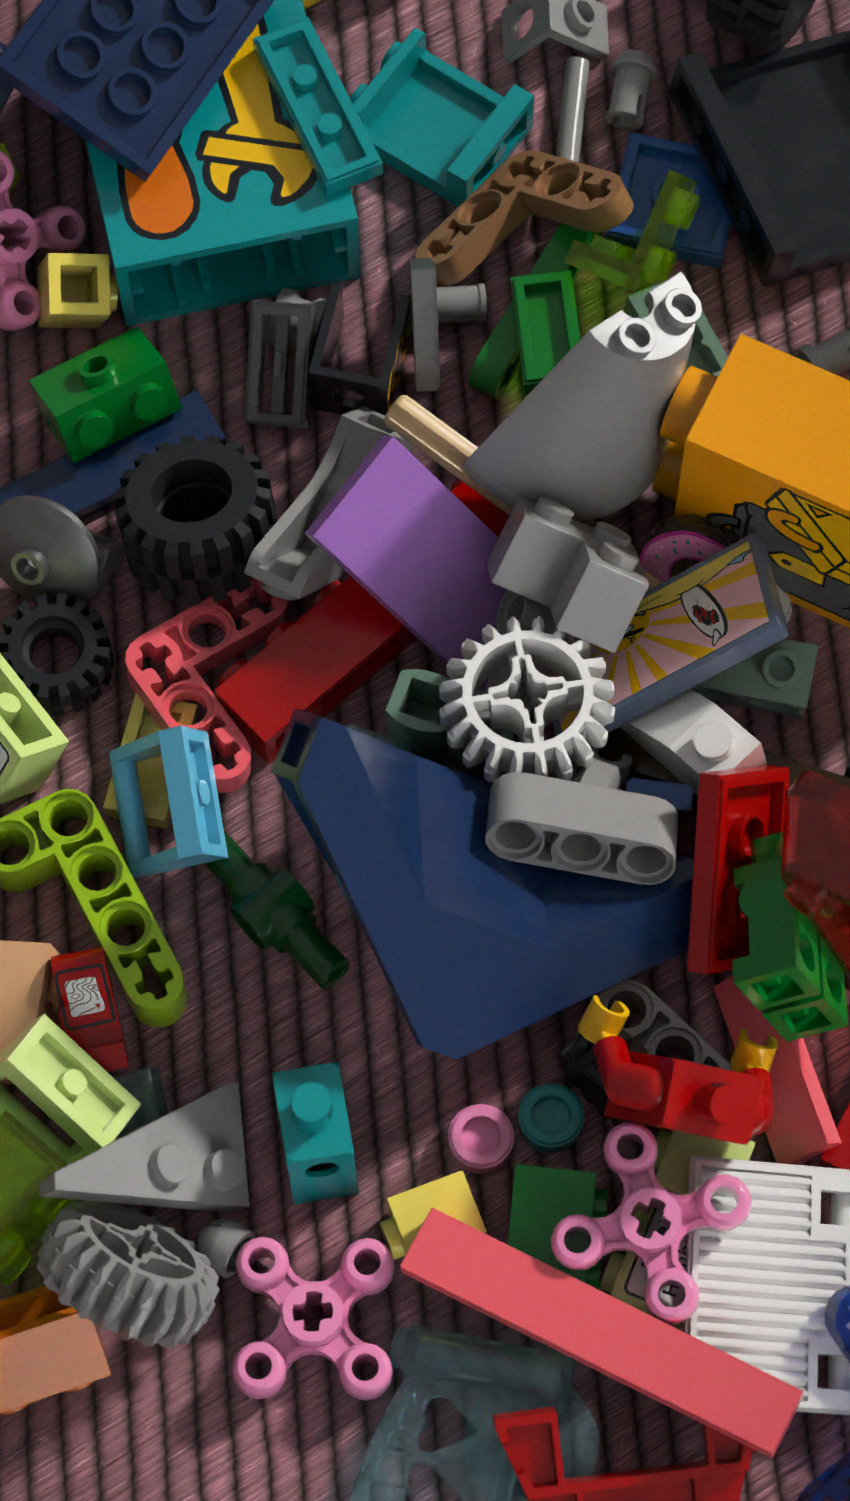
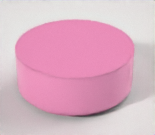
(480, 1139)

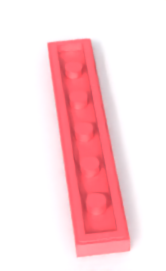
(602, 1332)

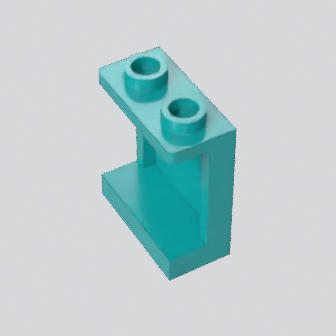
(439, 120)

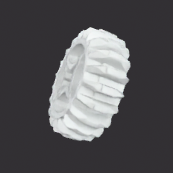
(548, 695)

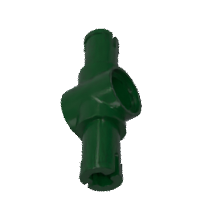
(278, 914)

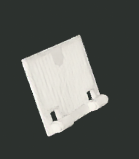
(774, 1274)

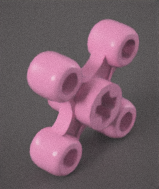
(52, 231)
(680, 1216)
(293, 1299)

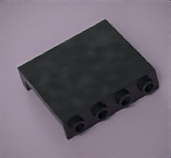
(776, 150)

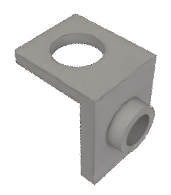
(571, 22)

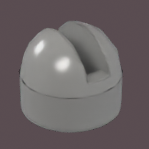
(222, 1243)

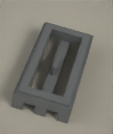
(256, 359)

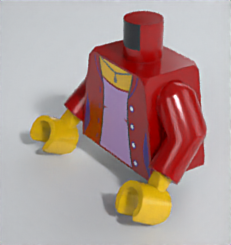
(681, 1092)

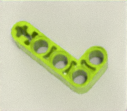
(102, 910)

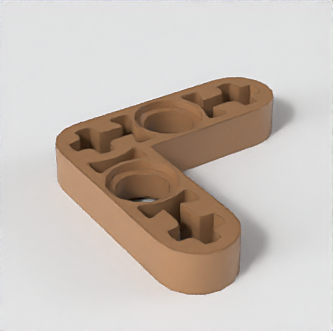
(520, 187)

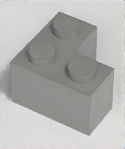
(577, 570)

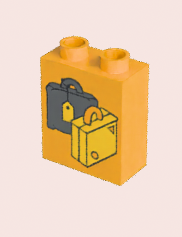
(770, 458)

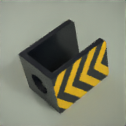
(323, 380)

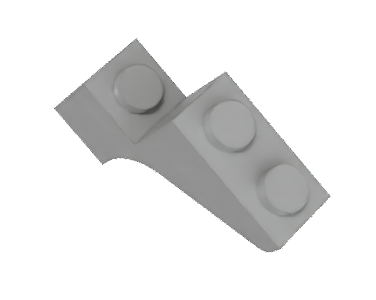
(286, 557)

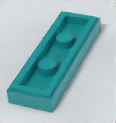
(317, 106)

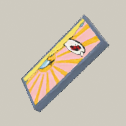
(692, 630)

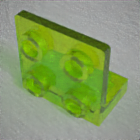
(652, 258)

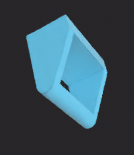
(190, 795)

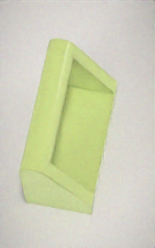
(65, 1087)

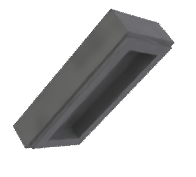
(425, 324)

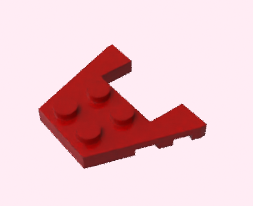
(535, 1454)

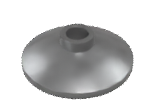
(46, 550)

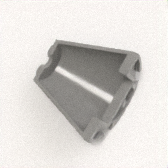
(597, 415)

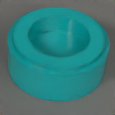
(550, 1118)

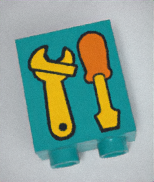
(227, 206)

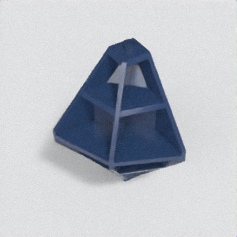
(458, 931)

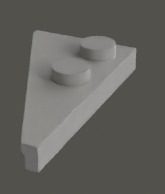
(178, 1161)

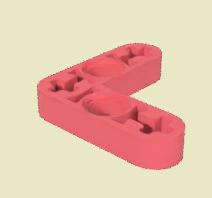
(188, 662)

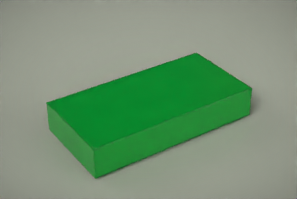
(544, 322)

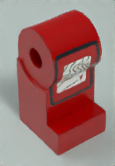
(89, 1006)

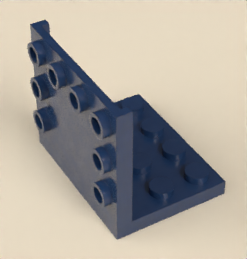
(126, 68)

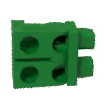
(789, 965)

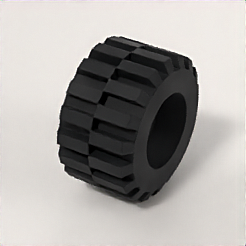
(185, 484)

